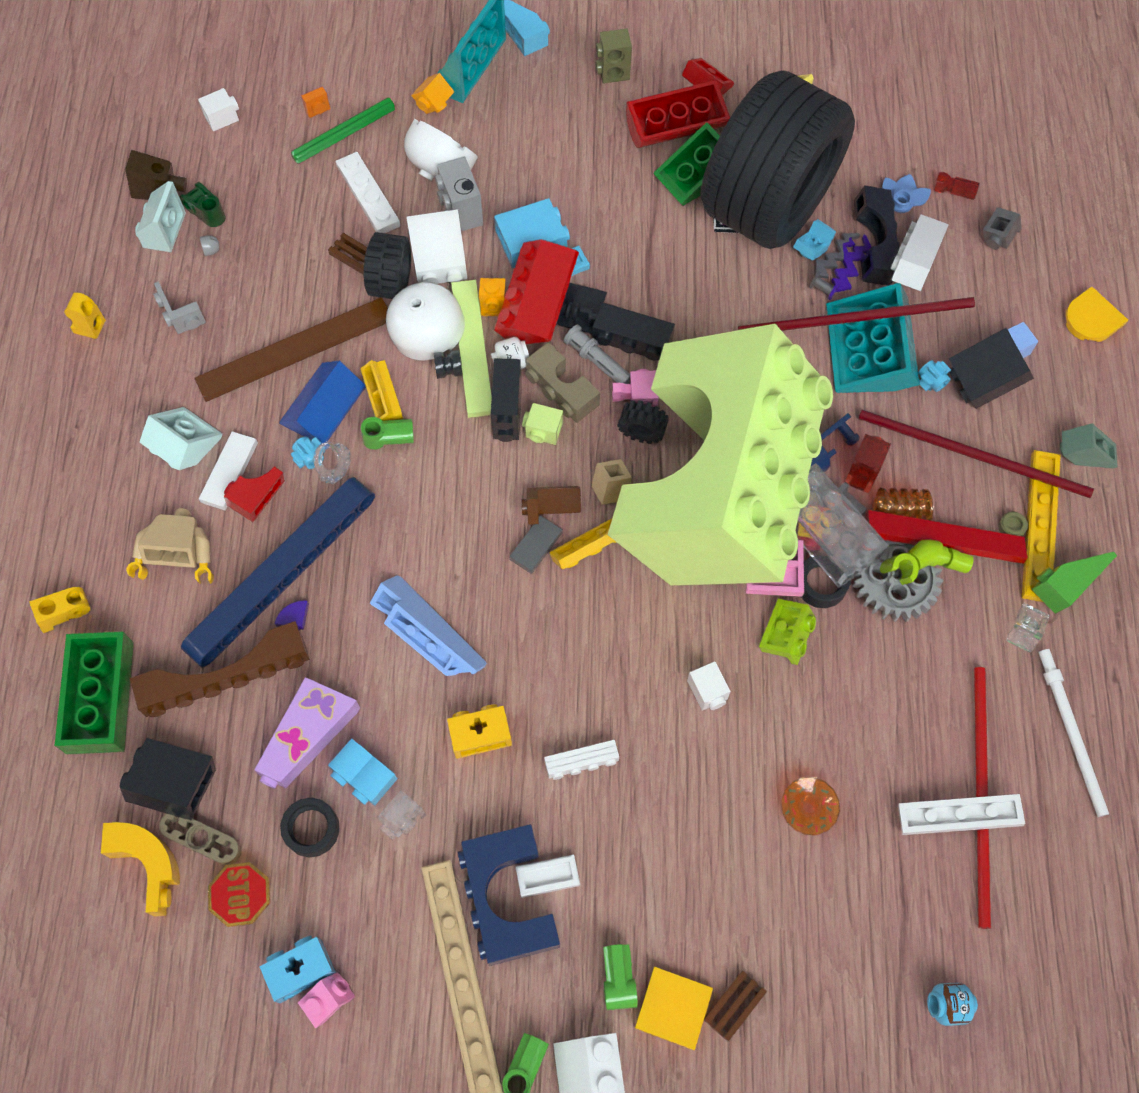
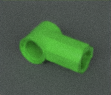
(388, 432)
(619, 985)
(526, 1061)

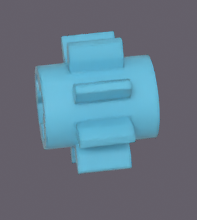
(934, 376)
(304, 452)

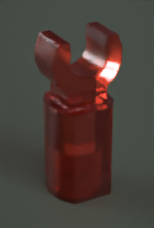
(956, 186)

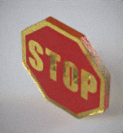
(238, 894)

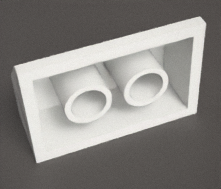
(589, 1065)

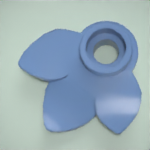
(905, 193)

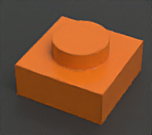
(315, 102)

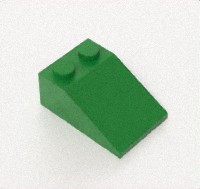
(686, 167)

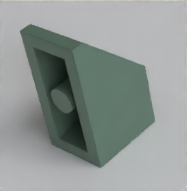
(1089, 447)

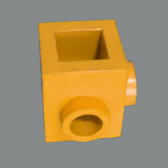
(432, 94)

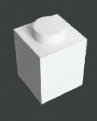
(219, 109)
(709, 686)

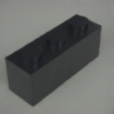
(631, 331)

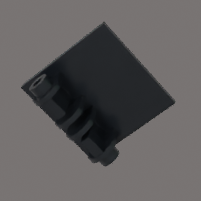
(580, 307)

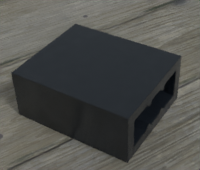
(990, 369)
(506, 399)
(167, 778)

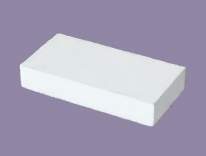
(547, 876)

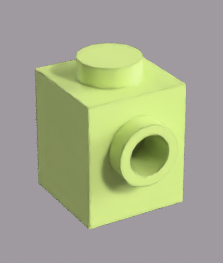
(543, 423)

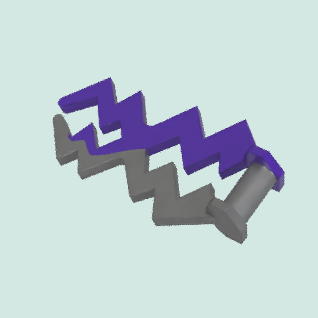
(842, 282)

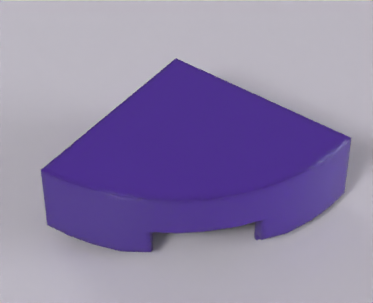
(293, 612)

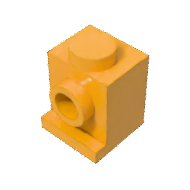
(492, 295)

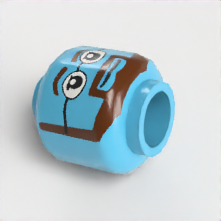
(952, 1004)

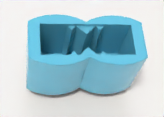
(362, 772)

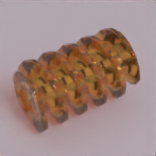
(904, 502)

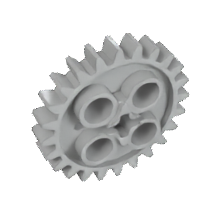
(879, 591)

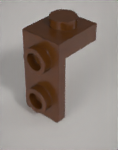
(551, 501)

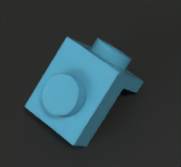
(815, 241)

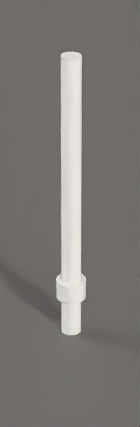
(1054, 679)

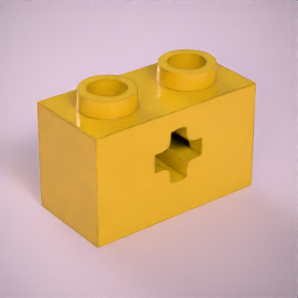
(464, 734)

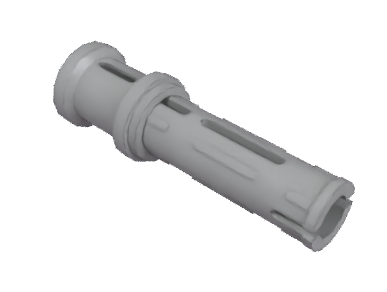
(589, 350)

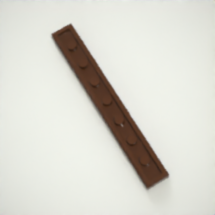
(292, 349)

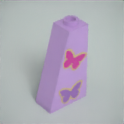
(304, 731)

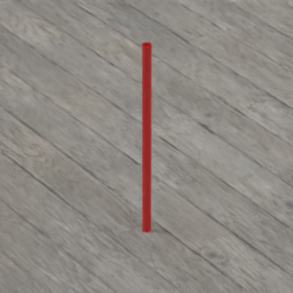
(983, 854)

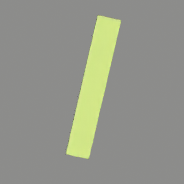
(473, 351)

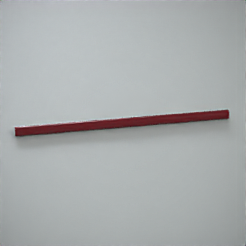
(873, 314)
(977, 454)

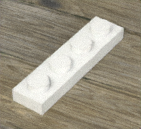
(367, 193)
(961, 814)

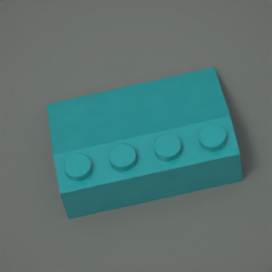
(475, 50)
(876, 352)

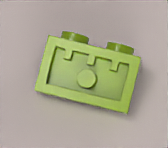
(788, 630)

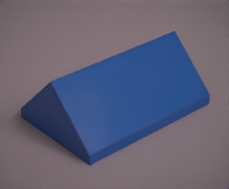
(323, 402)

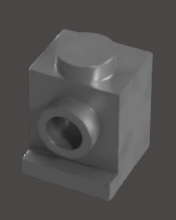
(1001, 228)

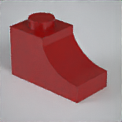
(252, 495)

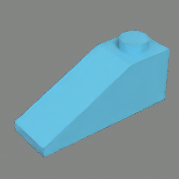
(525, 28)

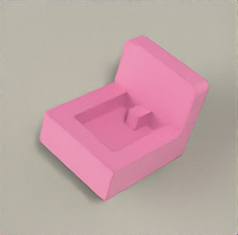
(326, 999)

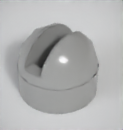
(209, 245)

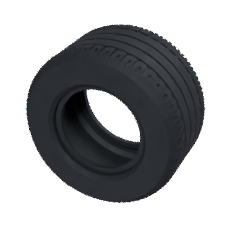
(776, 158)

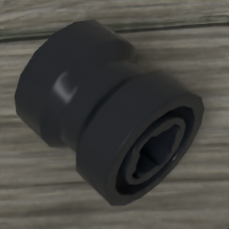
(448, 365)

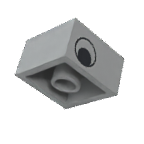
(459, 192)

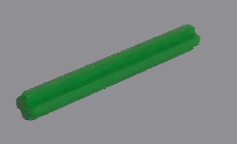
(342, 130)

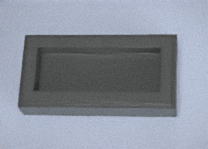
(536, 545)

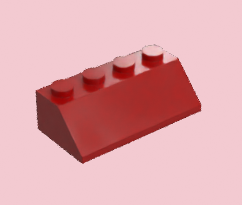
(536, 291)

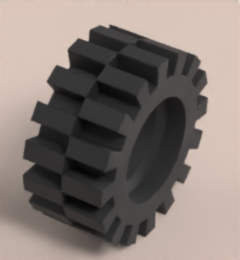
(643, 422)

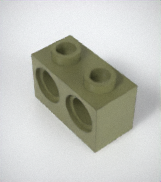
(614, 56)

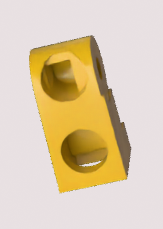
(83, 313)
(59, 607)

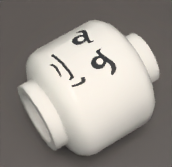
(511, 349)

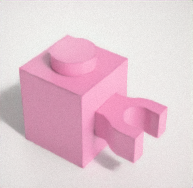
(638, 388)

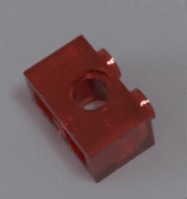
(867, 463)

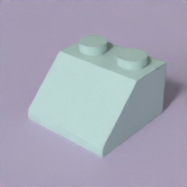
(161, 219)
(179, 437)

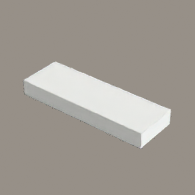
(228, 468)

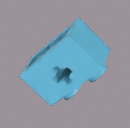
(285, 983)

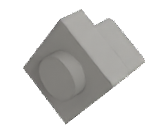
(183, 318)

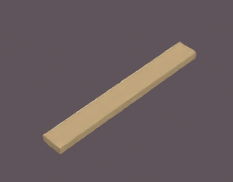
(461, 979)

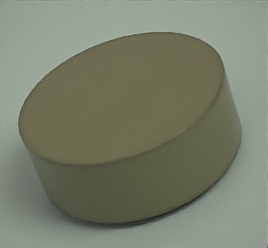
(1013, 524)

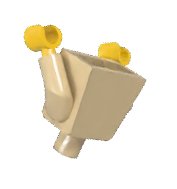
(172, 542)

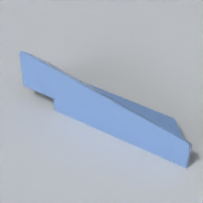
(424, 628)

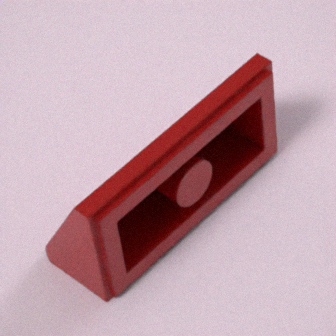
(699, 71)

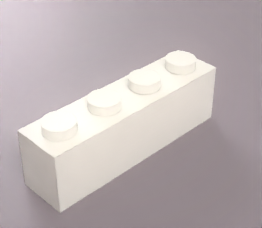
(918, 252)

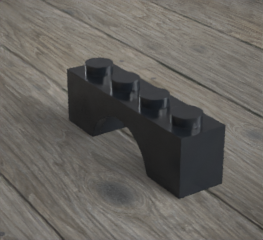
(876, 211)

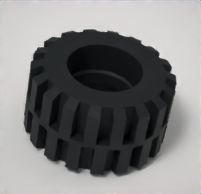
(387, 265)

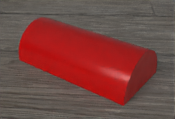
(676, 114)

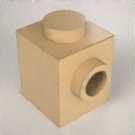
(609, 480)

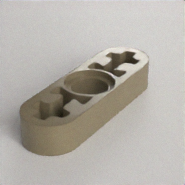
(215, 854)

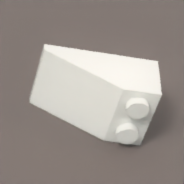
(437, 247)

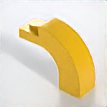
(133, 841)

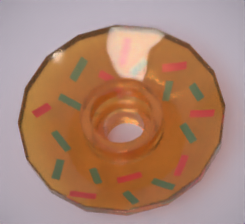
(820, 796)

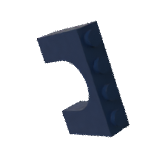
(503, 939)

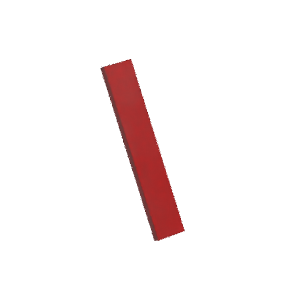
(961, 538)

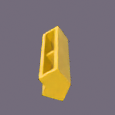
(381, 391)

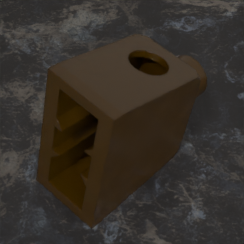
(148, 173)

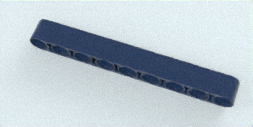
(277, 572)

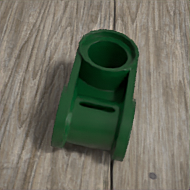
(204, 205)

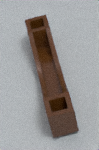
(164, 690)

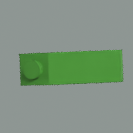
(1064, 584)

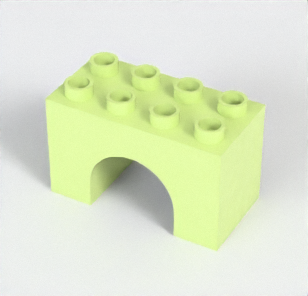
(741, 494)

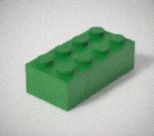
(94, 693)

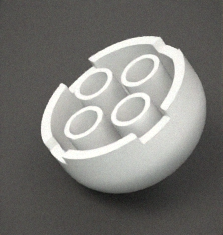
(429, 146)
(424, 320)

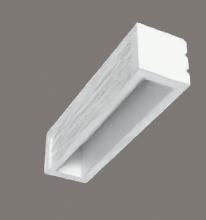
(580, 759)

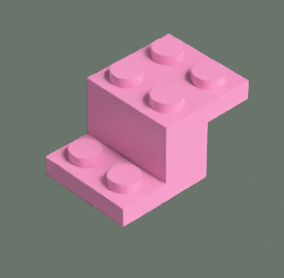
(793, 580)

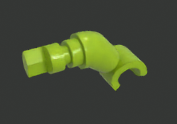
(926, 554)

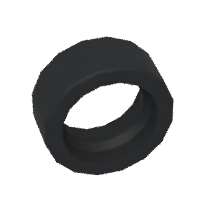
(821, 600)
(298, 808)

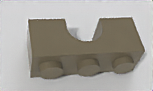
(574, 398)

